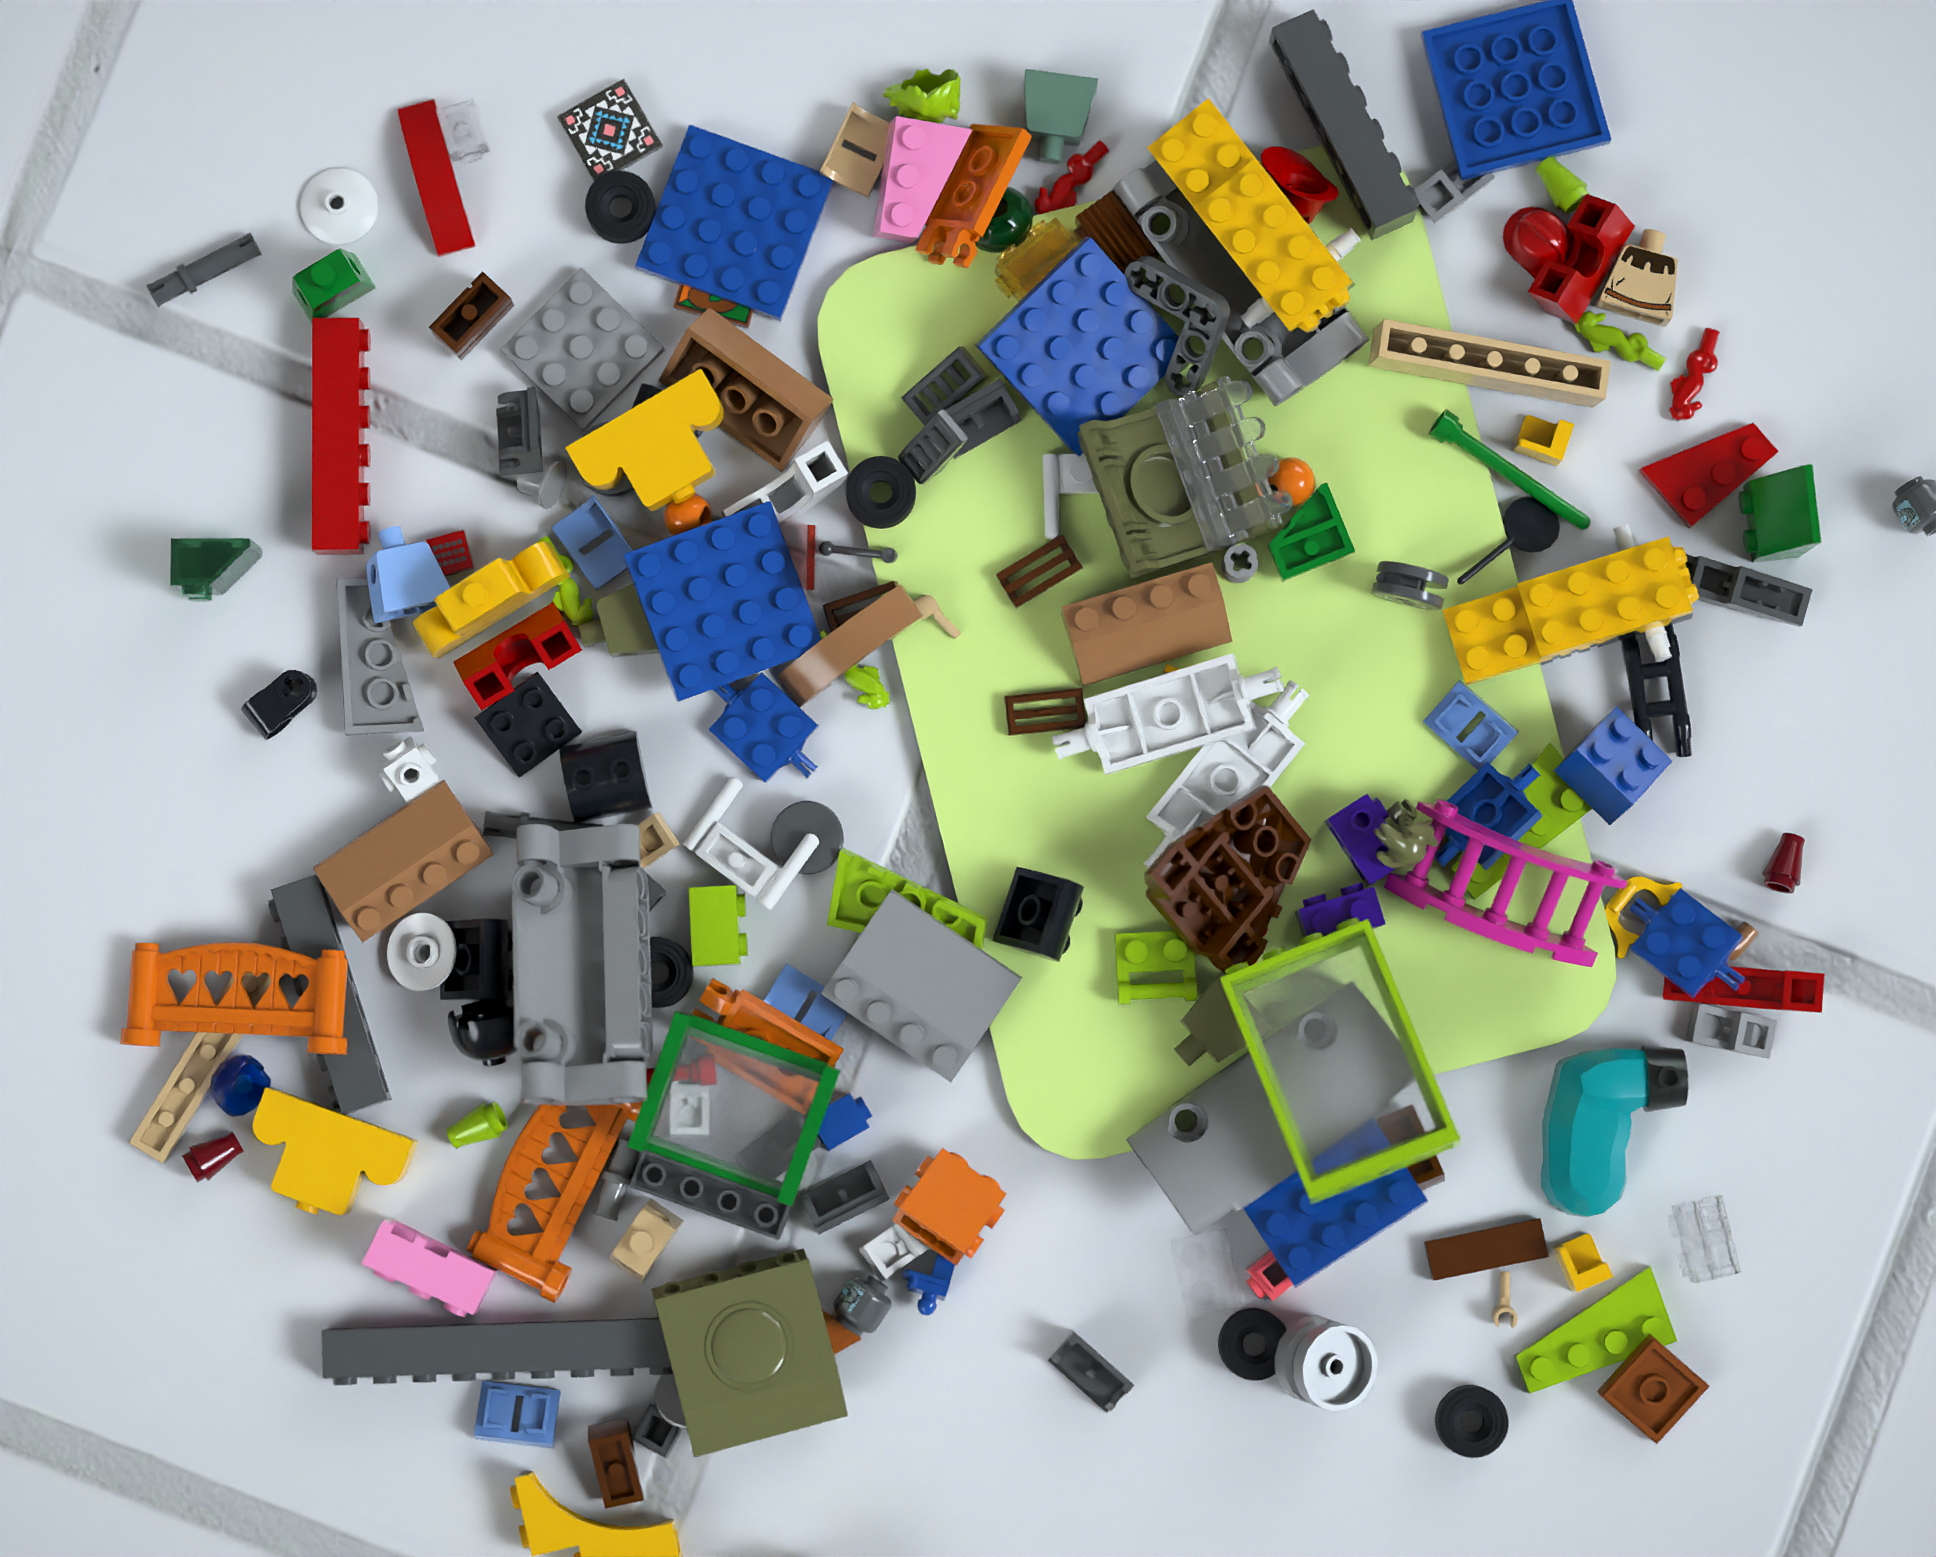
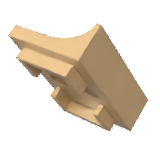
(850, 168)

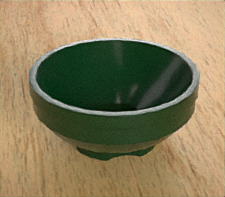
(1010, 227)

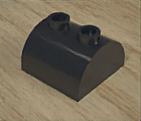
(605, 777)
(1039, 914)
(480, 961)

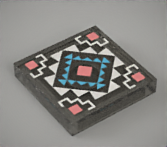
(610, 130)

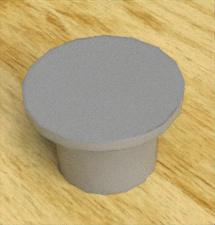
(544, 485)

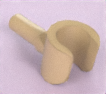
(928, 607)
(1504, 1301)

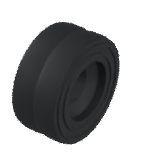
(620, 229)
(880, 470)
(680, 972)
(1232, 1337)
(1490, 1434)

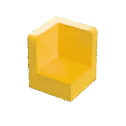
(1543, 439)
(1582, 1263)

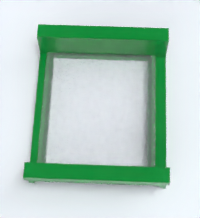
(734, 1106)

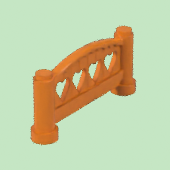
(315, 1015)
(537, 1255)

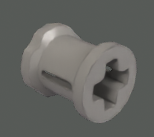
(1243, 574)

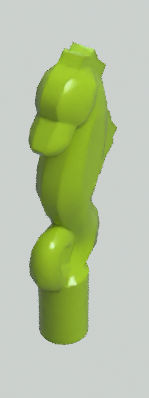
(1630, 349)
(568, 597)
(868, 682)

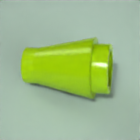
(1562, 185)
(479, 1125)

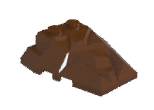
(1228, 876)

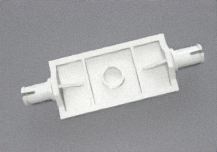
(1169, 714)
(1229, 770)

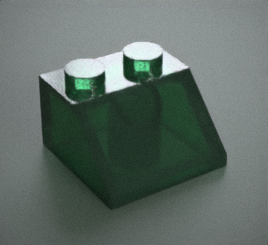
(210, 565)

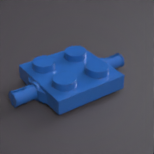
(764, 728)
(1495, 804)
(1687, 943)

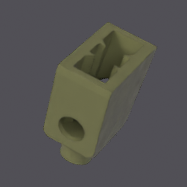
(620, 625)
(1210, 1027)

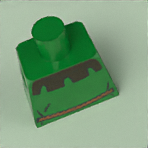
(331, 284)

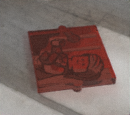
(811, 557)

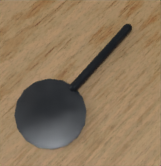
(1527, 526)

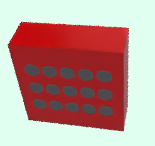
(452, 552)

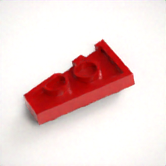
(1707, 473)

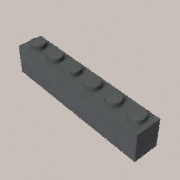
(1343, 124)
(308, 930)

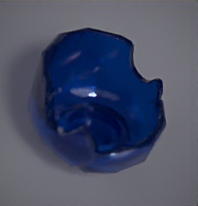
(239, 1084)

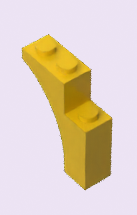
(554, 1527)

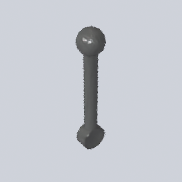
(888, 555)

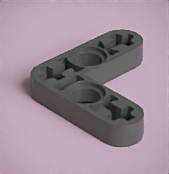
(1195, 319)

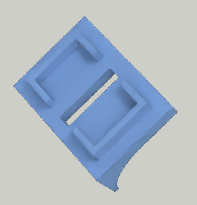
(583, 528)
(1456, 712)
(790, 994)
(497, 1412)

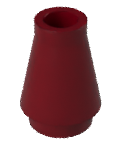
(1785, 864)
(211, 1156)

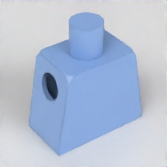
(403, 577)

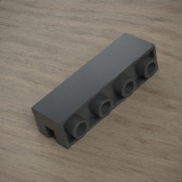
(710, 1194)

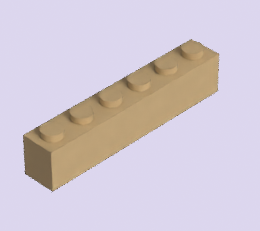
(1489, 363)

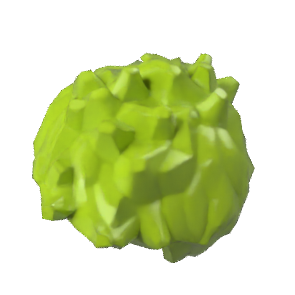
(927, 96)

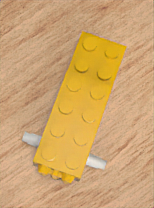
(1255, 222)
(1576, 610)

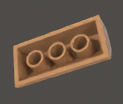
(761, 396)
(1147, 624)
(403, 861)

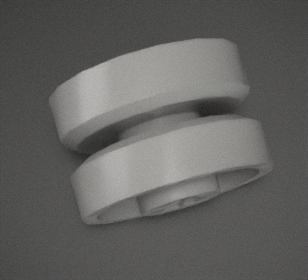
(1326, 1363)

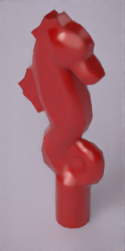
(1081, 171)
(1686, 388)

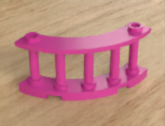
(1493, 921)

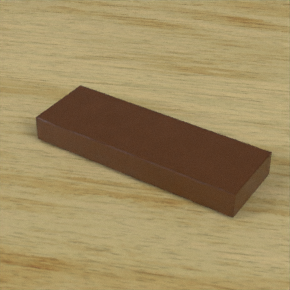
(1486, 1249)

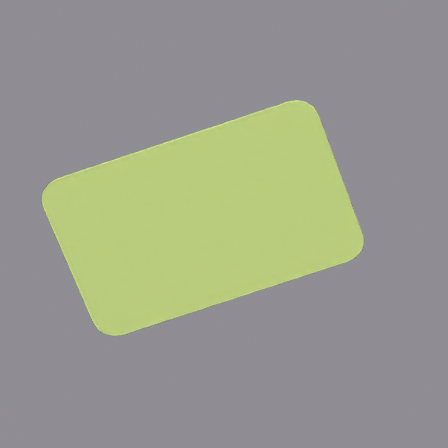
(1067, 1052)

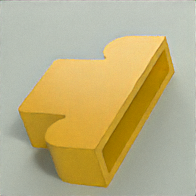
(654, 444)
(489, 597)
(327, 1152)

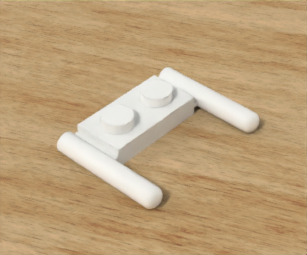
(1065, 476)
(739, 859)

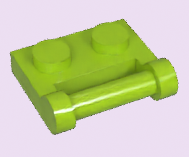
(1154, 953)

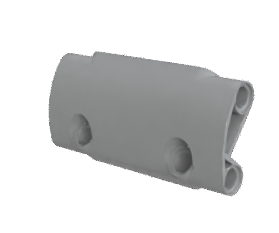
(1195, 251)
(582, 965)
(1232, 1158)

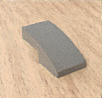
(1446, 192)
(1731, 1030)

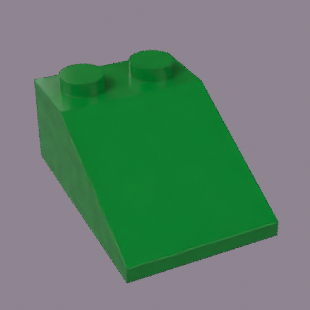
(1780, 515)

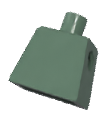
(1057, 110)

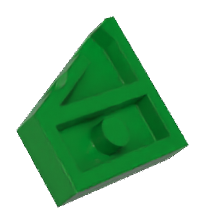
(1311, 537)

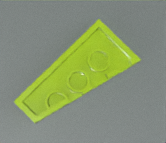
(1559, 809)
(864, 885)
(1598, 1334)

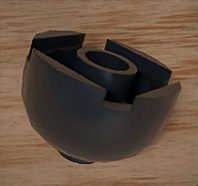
(484, 1031)

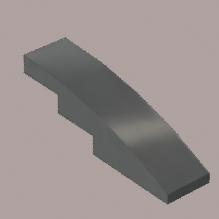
(1748, 591)

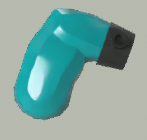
(1591, 1122)

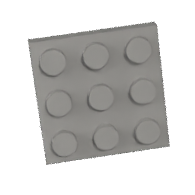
(582, 349)

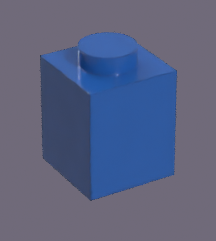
(844, 1121)

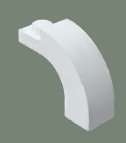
(800, 487)

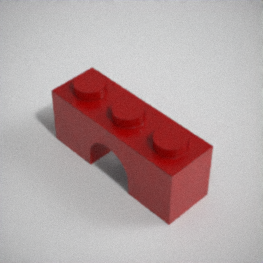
(1599, 236)
(493, 665)

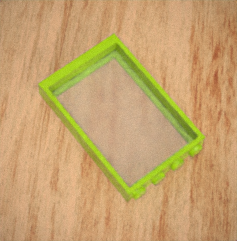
(1339, 1060)

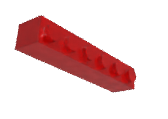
(339, 436)

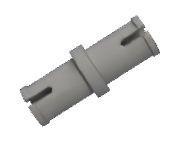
(616, 1181)

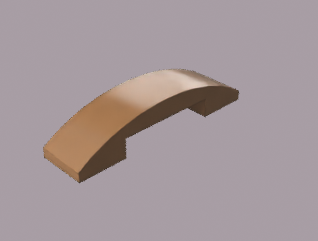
(849, 644)

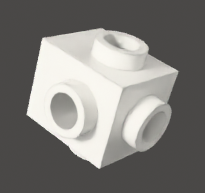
(408, 768)

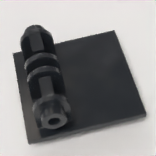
(528, 724)

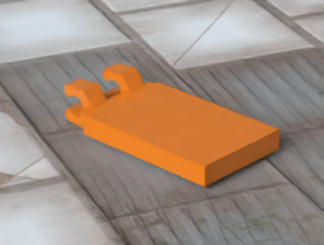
(972, 193)
(757, 1018)

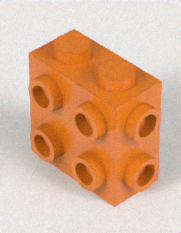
(949, 1206)

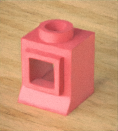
(1258, 1281)

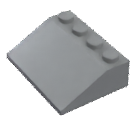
(921, 985)

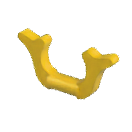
(1622, 897)

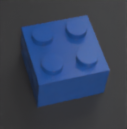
(1613, 765)

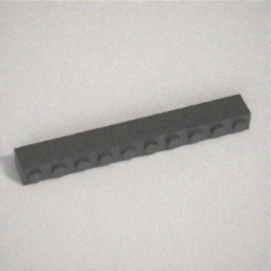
(494, 1350)

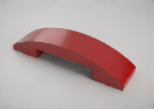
(435, 178)
(1760, 990)

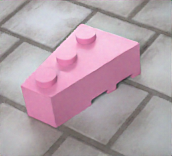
(913, 175)
(429, 1267)

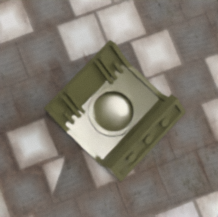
(1145, 491)
(750, 1352)

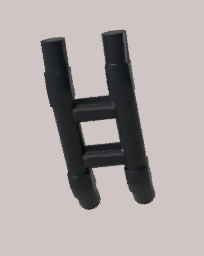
(1675, 706)

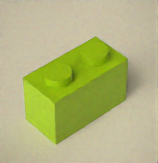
(716, 926)

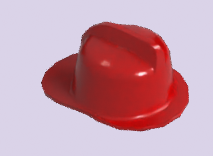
(1298, 180)
(1535, 236)

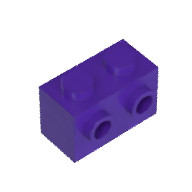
(1355, 834)
(1324, 915)

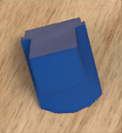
(932, 1286)

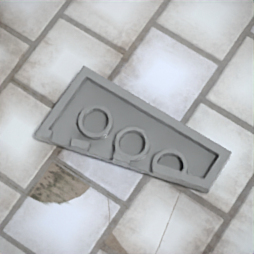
(373, 675)

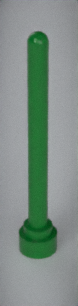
(1448, 429)

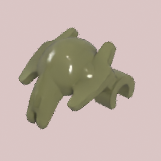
(1406, 847)

